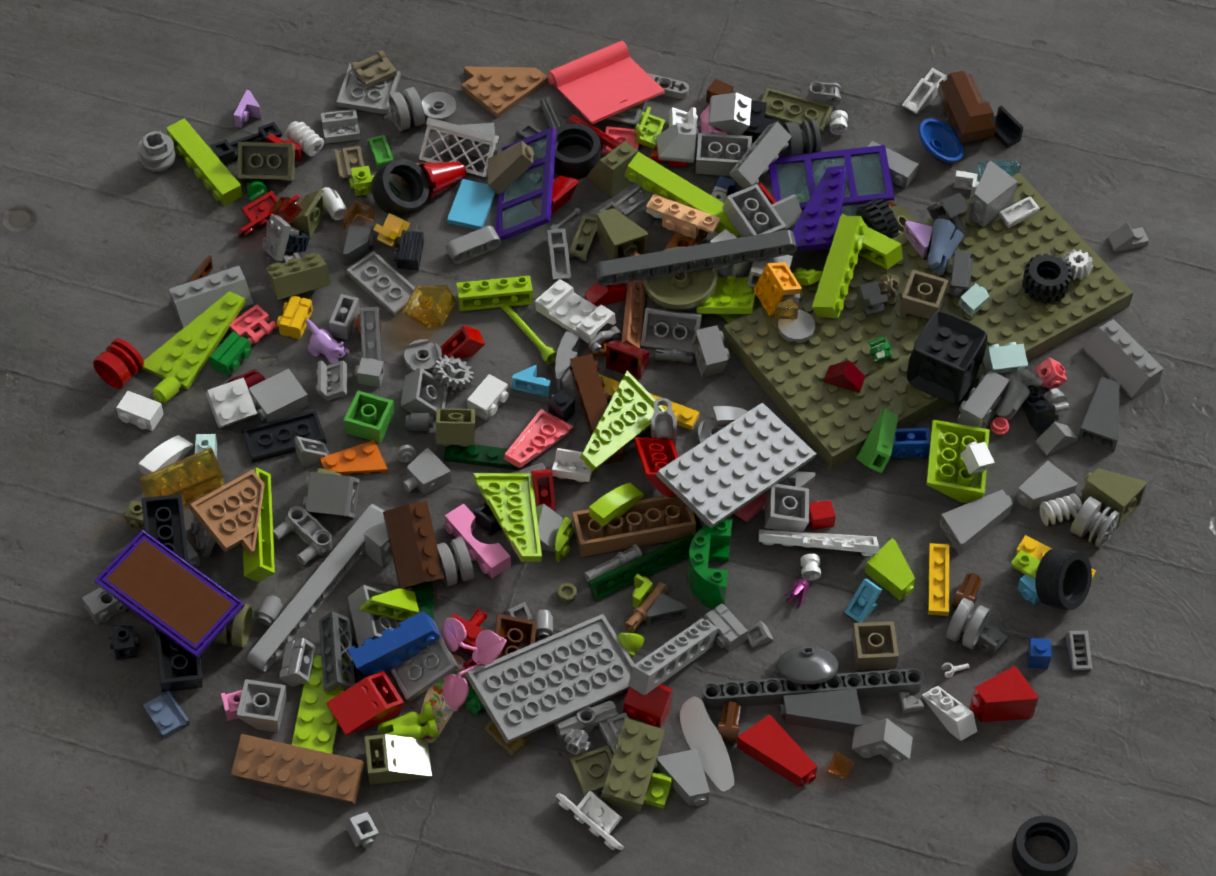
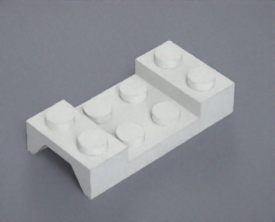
(573, 311)

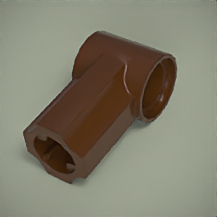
(968, 589)
(729, 725)

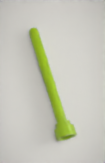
(548, 354)

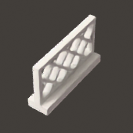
(458, 131)

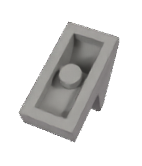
(1127, 238)
(800, 479)

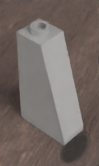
(974, 520)

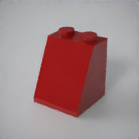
(1004, 698)

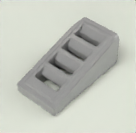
(1084, 637)

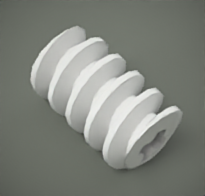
(305, 137)
(1059, 508)

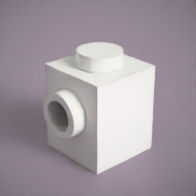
(977, 457)

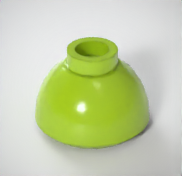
(631, 642)

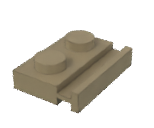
(348, 159)

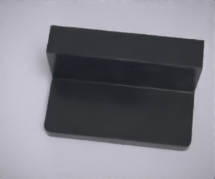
(1007, 129)

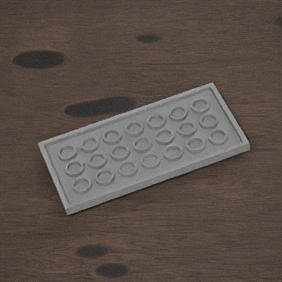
(736, 465)
(552, 678)

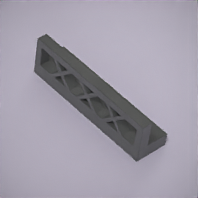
(332, 649)

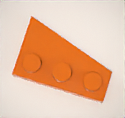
(357, 459)

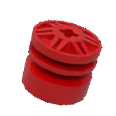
(118, 363)

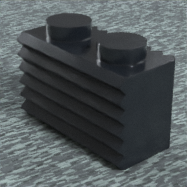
(410, 250)

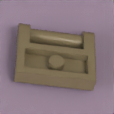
(376, 73)

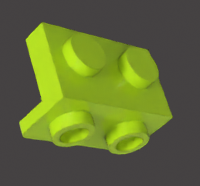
(649, 129)
(1026, 564)

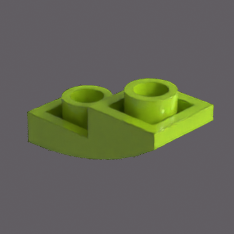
(562, 540)

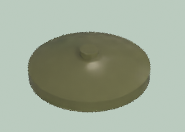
(682, 289)

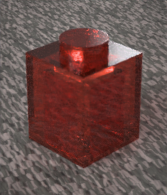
(286, 209)

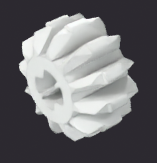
(1080, 264)

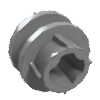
(156, 151)

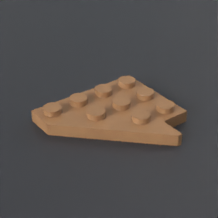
(501, 87)
(232, 512)

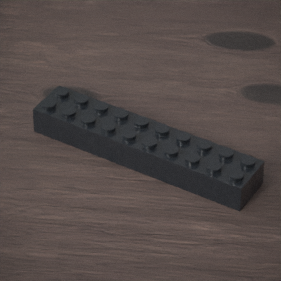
(165, 522)

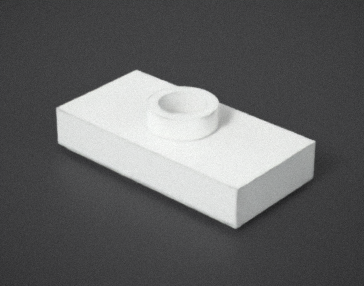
(1019, 212)

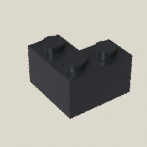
(757, 120)

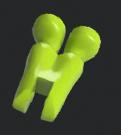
(411, 724)

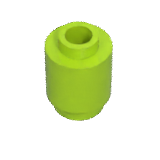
(166, 389)

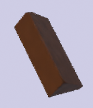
(203, 269)

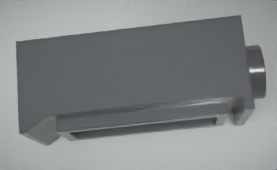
(961, 273)

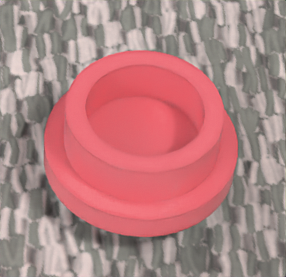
(999, 426)

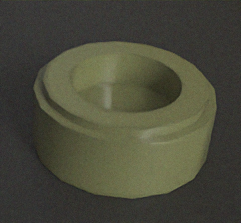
(567, 593)

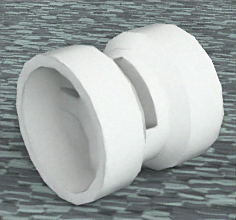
(838, 122)
(810, 566)

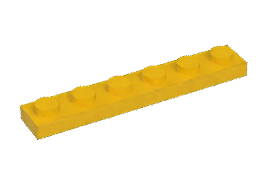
(685, 416)

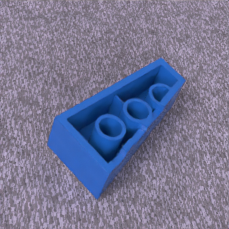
(395, 645)

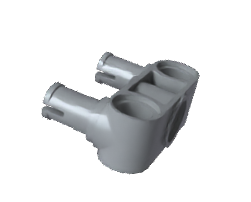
(308, 530)

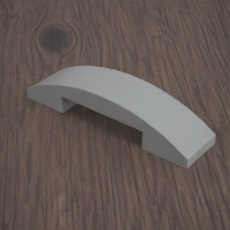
(631, 202)

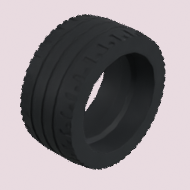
(576, 135)
(412, 175)
(1077, 576)
(1052, 828)

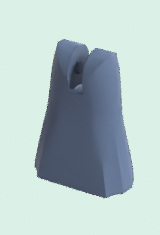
(943, 245)

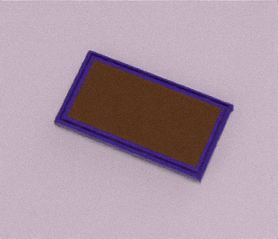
(169, 593)

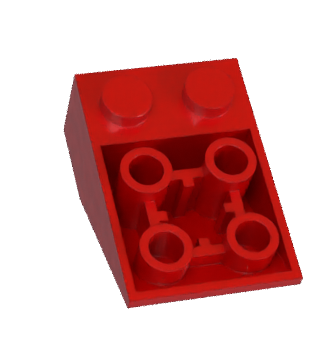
(366, 704)

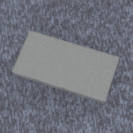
(382, 282)

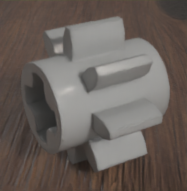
(577, 742)

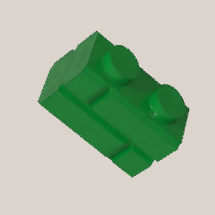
(230, 354)

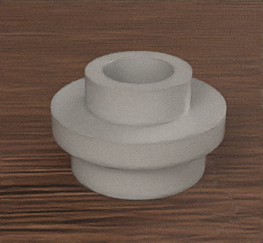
(406, 454)

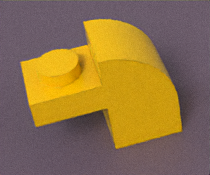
(391, 230)

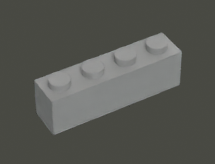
(760, 155)

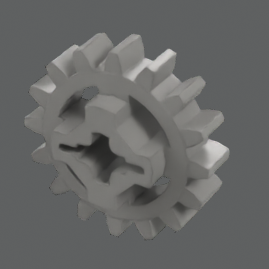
(453, 372)

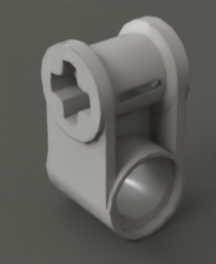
(824, 93)

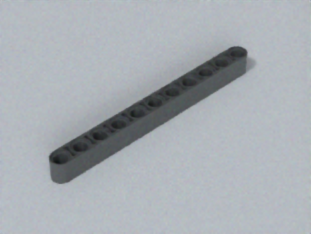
(695, 258)
(840, 681)

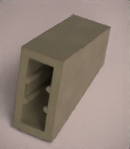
(508, 166)

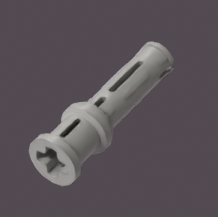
(620, 559)

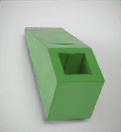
(879, 442)

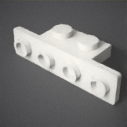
(596, 814)

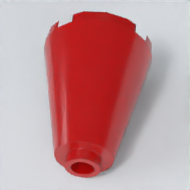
(442, 175)

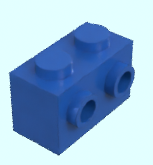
(911, 442)

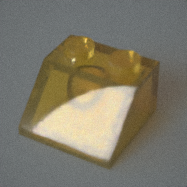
(430, 305)

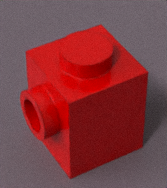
(821, 515)

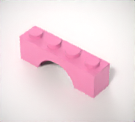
(491, 557)

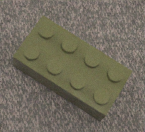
(632, 765)

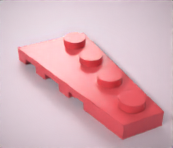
(536, 438)

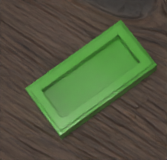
(380, 150)

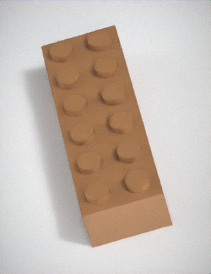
(644, 524)
(298, 769)

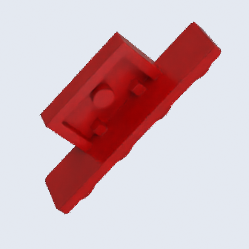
(259, 212)

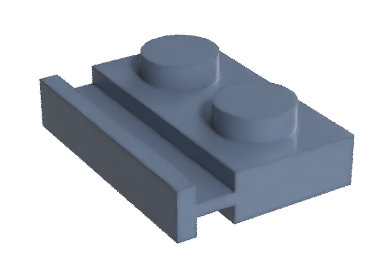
(166, 714)

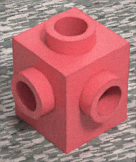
(1051, 373)

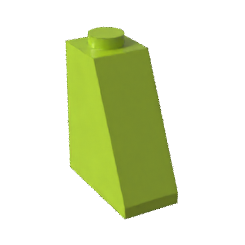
(891, 570)

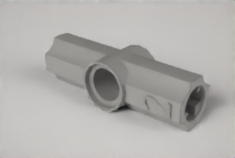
(596, 714)

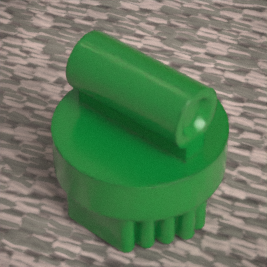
(256, 190)
(880, 349)
(473, 701)

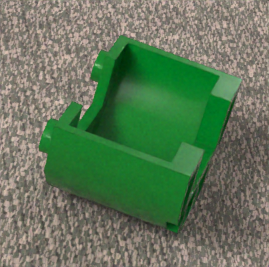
(709, 544)

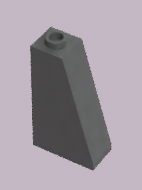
(1102, 417)
(823, 710)

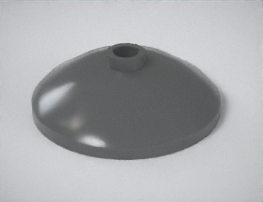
(807, 665)

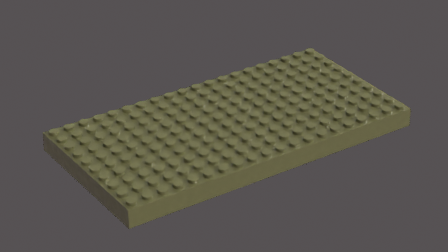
(839, 419)

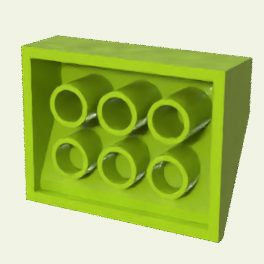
(945, 465)

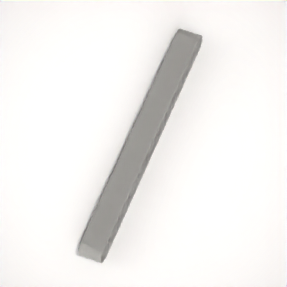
(313, 592)

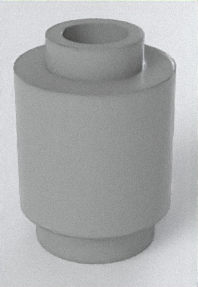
(269, 610)
(544, 624)

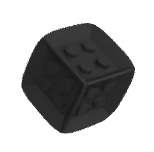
(946, 357)

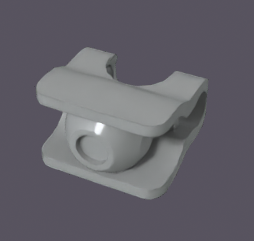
(664, 423)

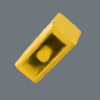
(294, 318)

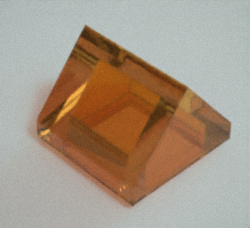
(841, 765)

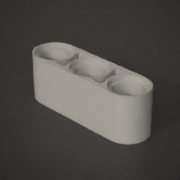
(473, 244)

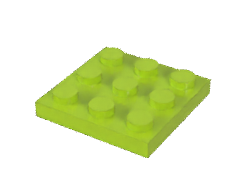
(730, 297)

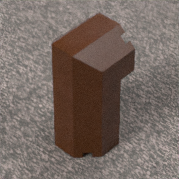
(966, 107)

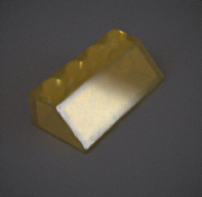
(189, 477)

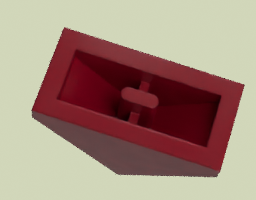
(845, 376)

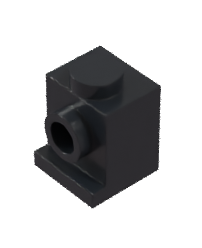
(485, 518)

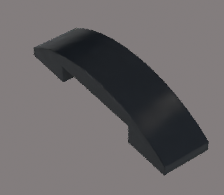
(227, 151)

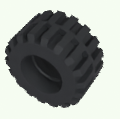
(879, 217)
(1044, 289)

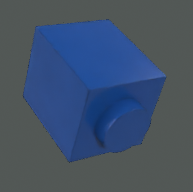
(1039, 653)

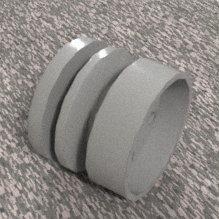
(1099, 524)

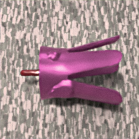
(800, 587)

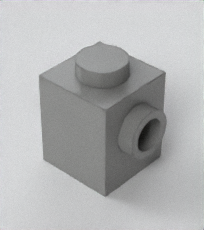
(370, 372)

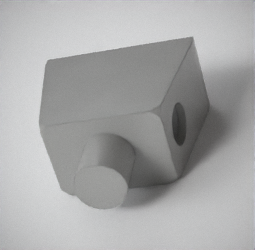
(426, 473)

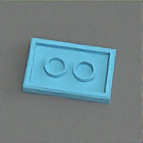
(471, 205)

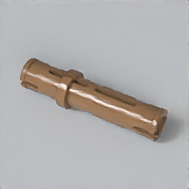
(640, 612)

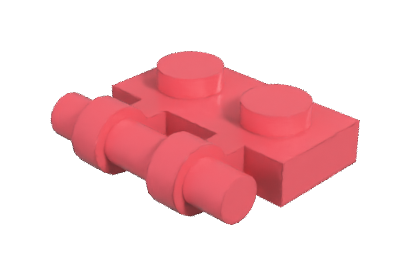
(251, 320)

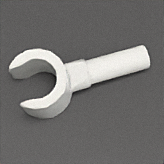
(949, 674)

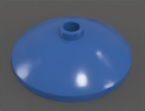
(940, 141)

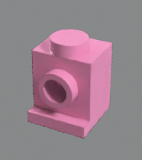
(231, 704)

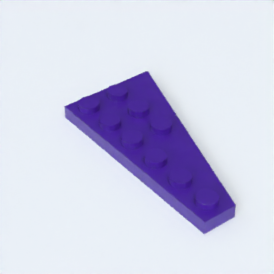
(822, 213)

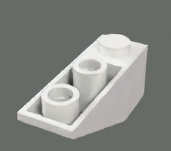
(952, 713)

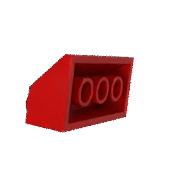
(655, 455)

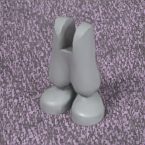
(1017, 393)

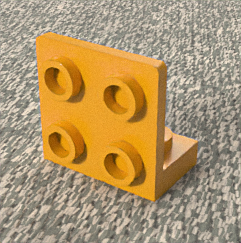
(774, 284)

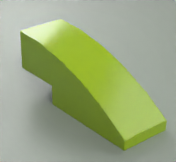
(614, 503)

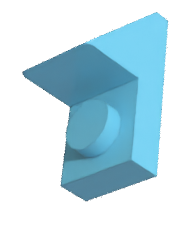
(528, 382)
(863, 601)

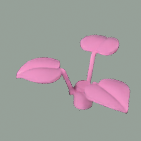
(486, 651)

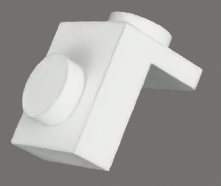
(966, 181)

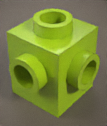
(361, 180)

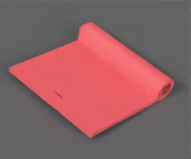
(604, 83)

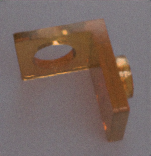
(354, 210)

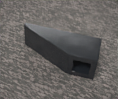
(1038, 410)

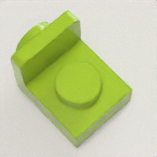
(643, 589)
(658, 790)

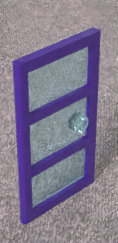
(866, 174)
(529, 198)

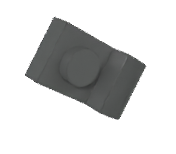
(870, 297)

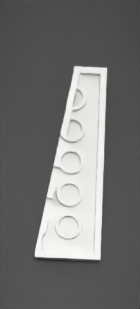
(866, 544)

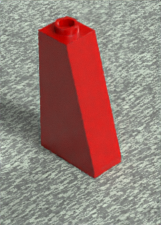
(778, 751)

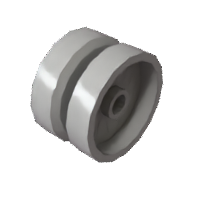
(406, 108)
(455, 561)
(965, 622)

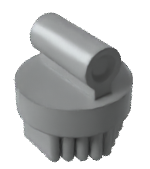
(1057, 400)

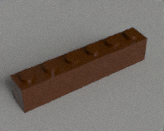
(591, 394)

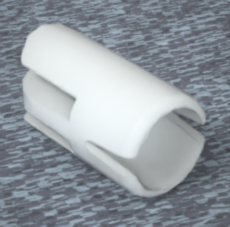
(334, 204)

